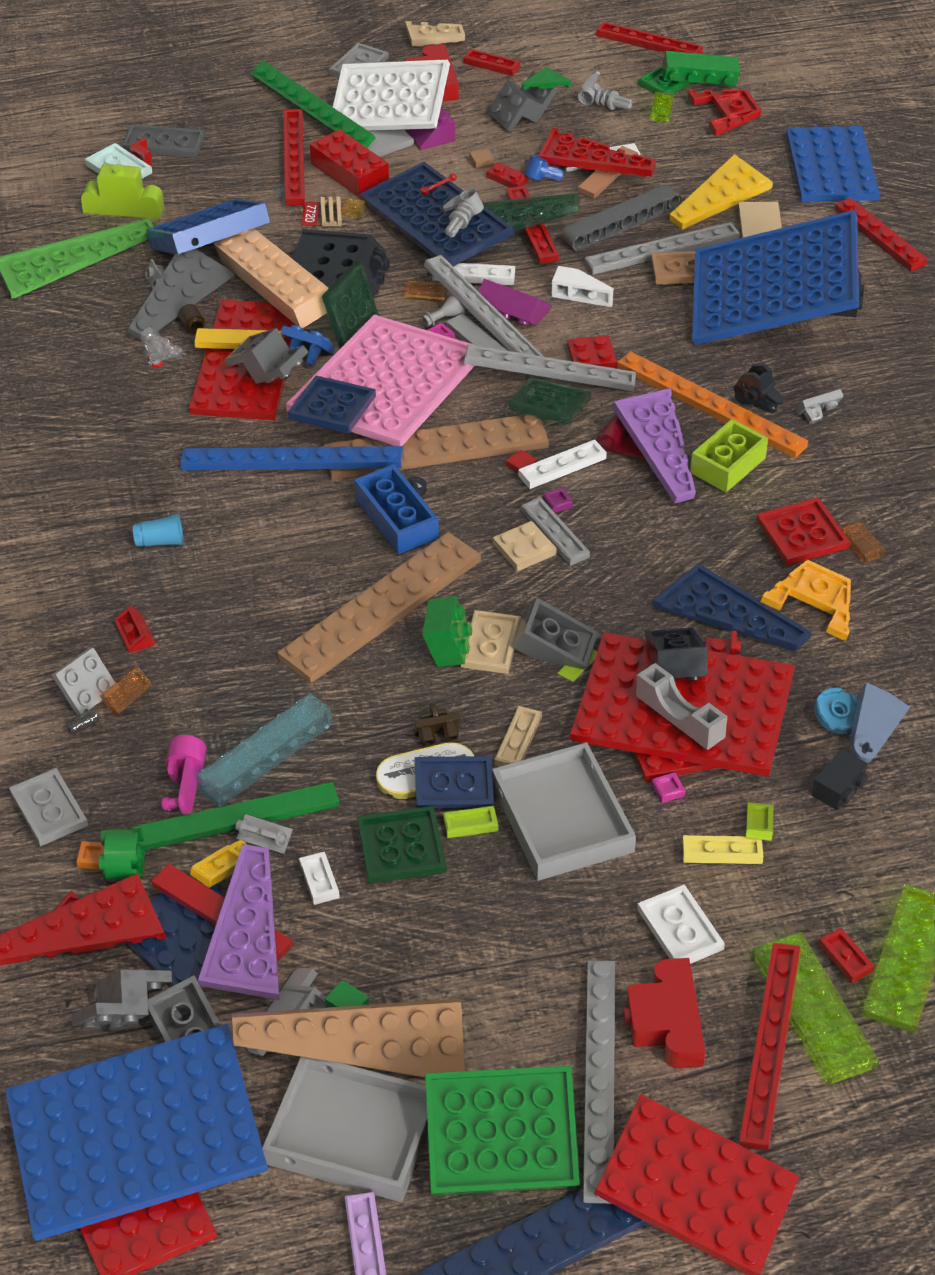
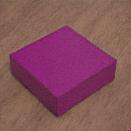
(558, 500)

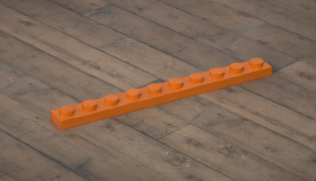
(712, 403)

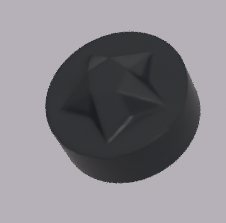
(419, 485)

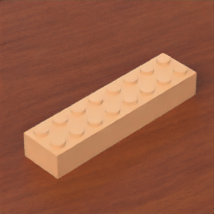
(274, 276)

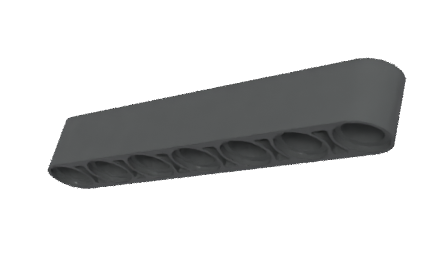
(621, 217)

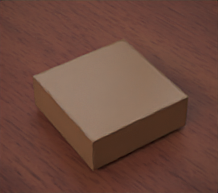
(481, 158)

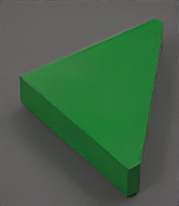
(546, 80)

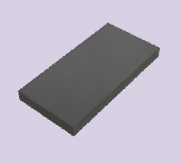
(166, 140)

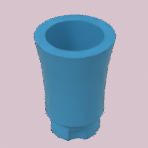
(159, 532)

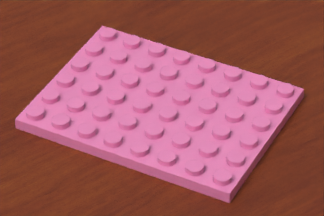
(405, 366)

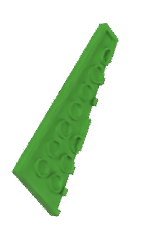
(47, 263)

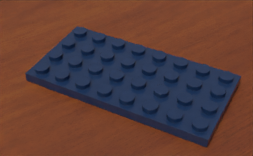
(424, 219)

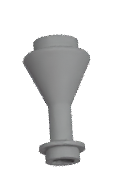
(451, 307)

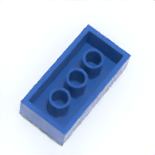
(396, 509)

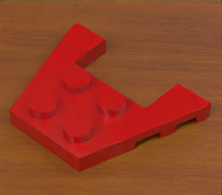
(733, 104)

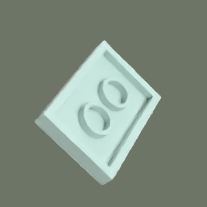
(116, 155)

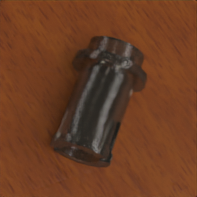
(82, 721)

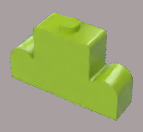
(121, 193)

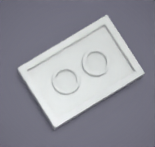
(680, 925)

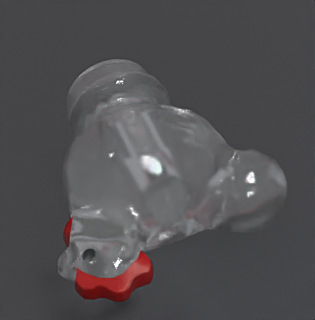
(158, 348)

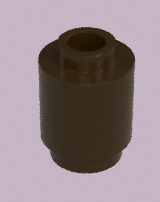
(191, 318)

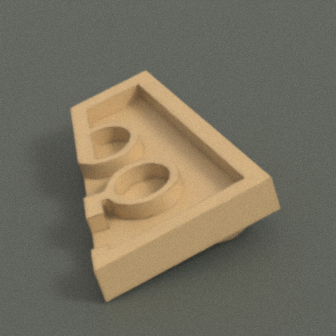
(427, 34)

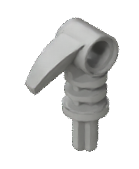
(593, 92)
(465, 206)

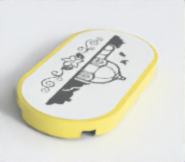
(397, 772)

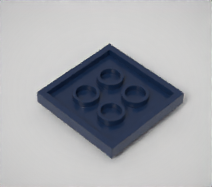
(332, 404)

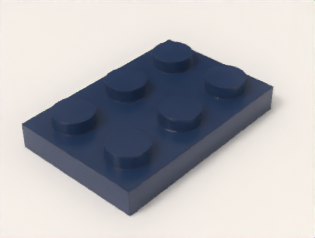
(453, 782)

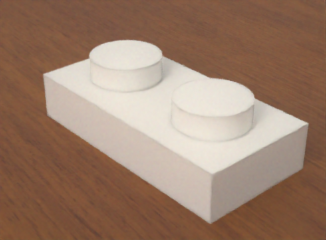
(319, 878)

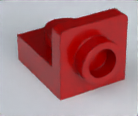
(141, 151)
(725, 645)

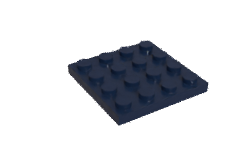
(186, 939)

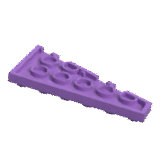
(658, 436)

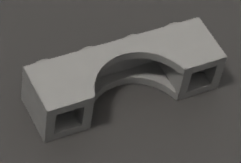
(659, 691)

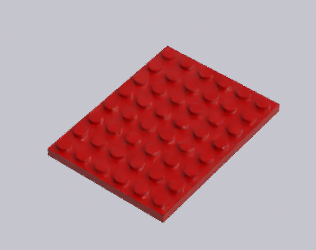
(743, 688)

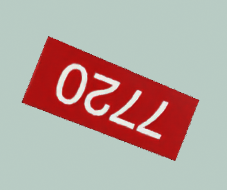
(310, 213)

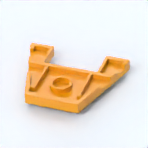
(818, 588)

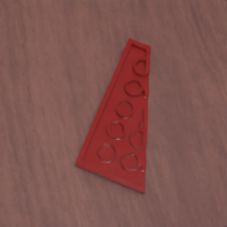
(88, 924)

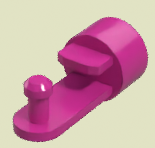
(184, 762)

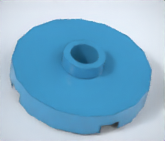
(834, 701)

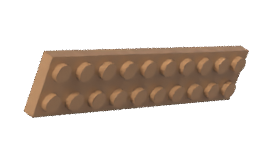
(458, 443)
(378, 607)

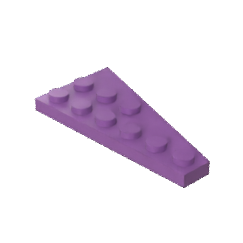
(244, 941)

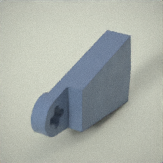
(874, 721)

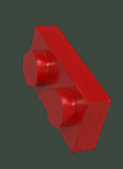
(506, 175)
(846, 955)

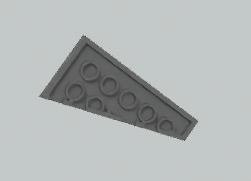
(185, 281)

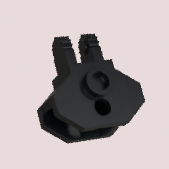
(758, 388)

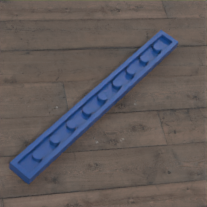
(291, 458)

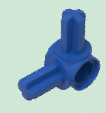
(538, 169)

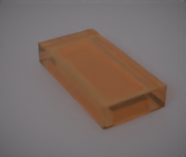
(425, 291)
(863, 542)

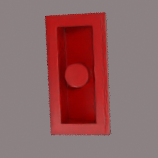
(134, 630)

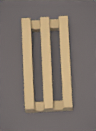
(330, 202)

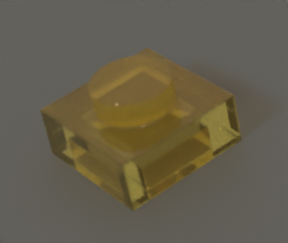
(353, 208)

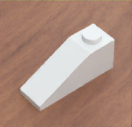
(580, 287)

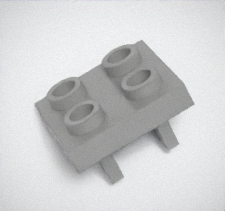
(83, 680)

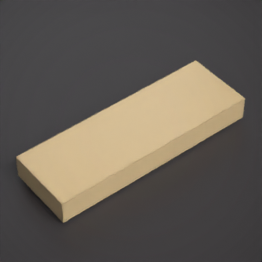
(518, 736)

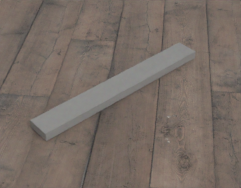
(678, 243)
(479, 306)
(550, 367)

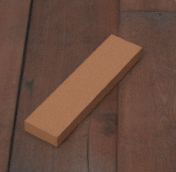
(600, 180)

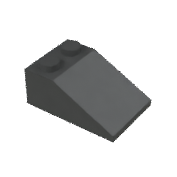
(554, 636)
(181, 1011)

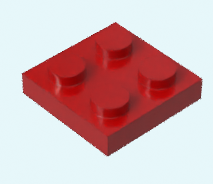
(592, 351)

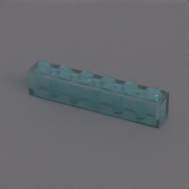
(264, 750)

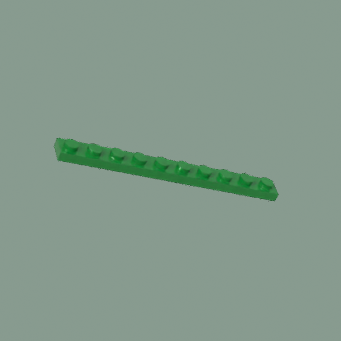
(310, 103)

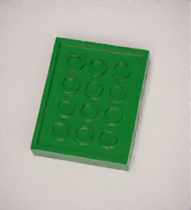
(501, 1131)

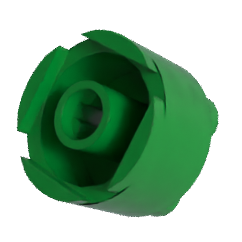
(122, 854)

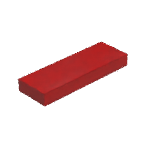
(491, 62)

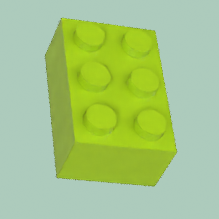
(729, 455)

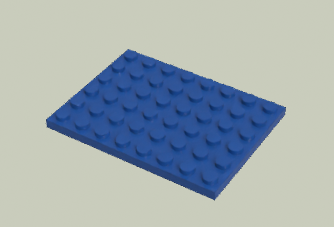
(776, 278)
(133, 1131)

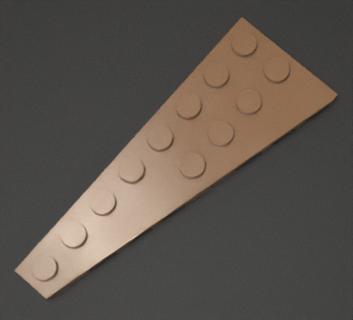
(386, 1037)

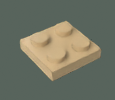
(524, 546)

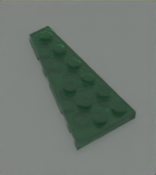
(534, 210)

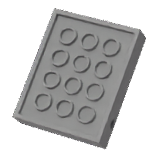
(563, 811)
(349, 1128)

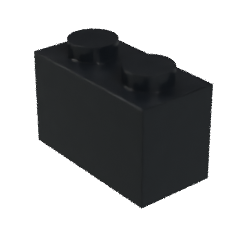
(840, 779)

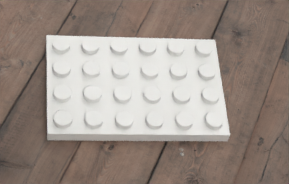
(392, 94)

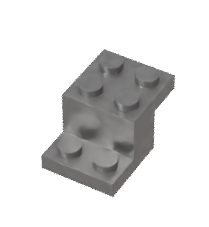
(121, 999)

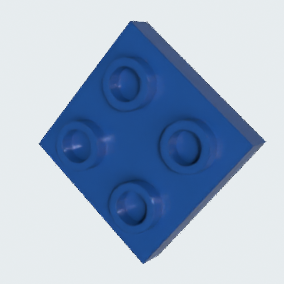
(313, 340)

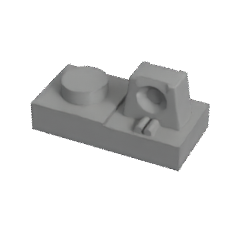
(812, 407)

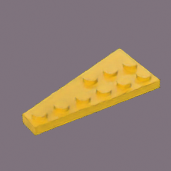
(724, 189)

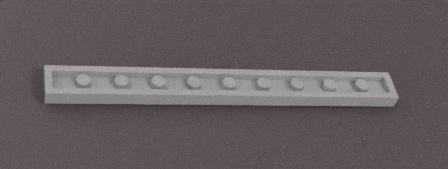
(599, 1075)

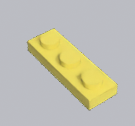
(722, 849)

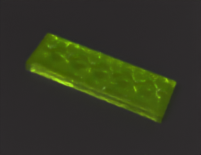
(905, 963)
(822, 1016)

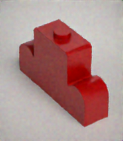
(439, 52)
(667, 1014)

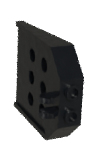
(332, 253)

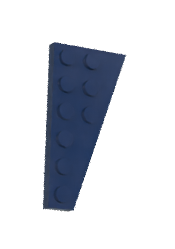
(719, 603)

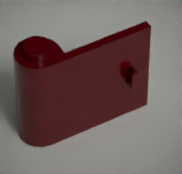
(617, 439)

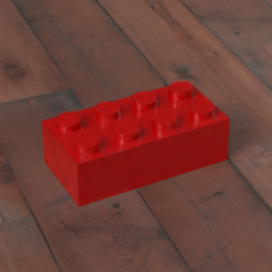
(348, 162)

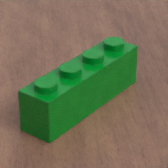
(700, 68)

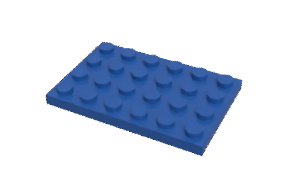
(832, 164)

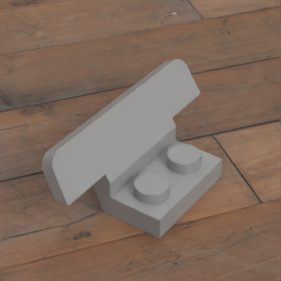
(297, 995)

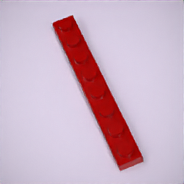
(294, 158)
(770, 1047)

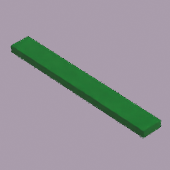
(225, 818)

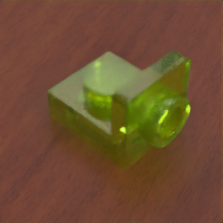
(662, 107)

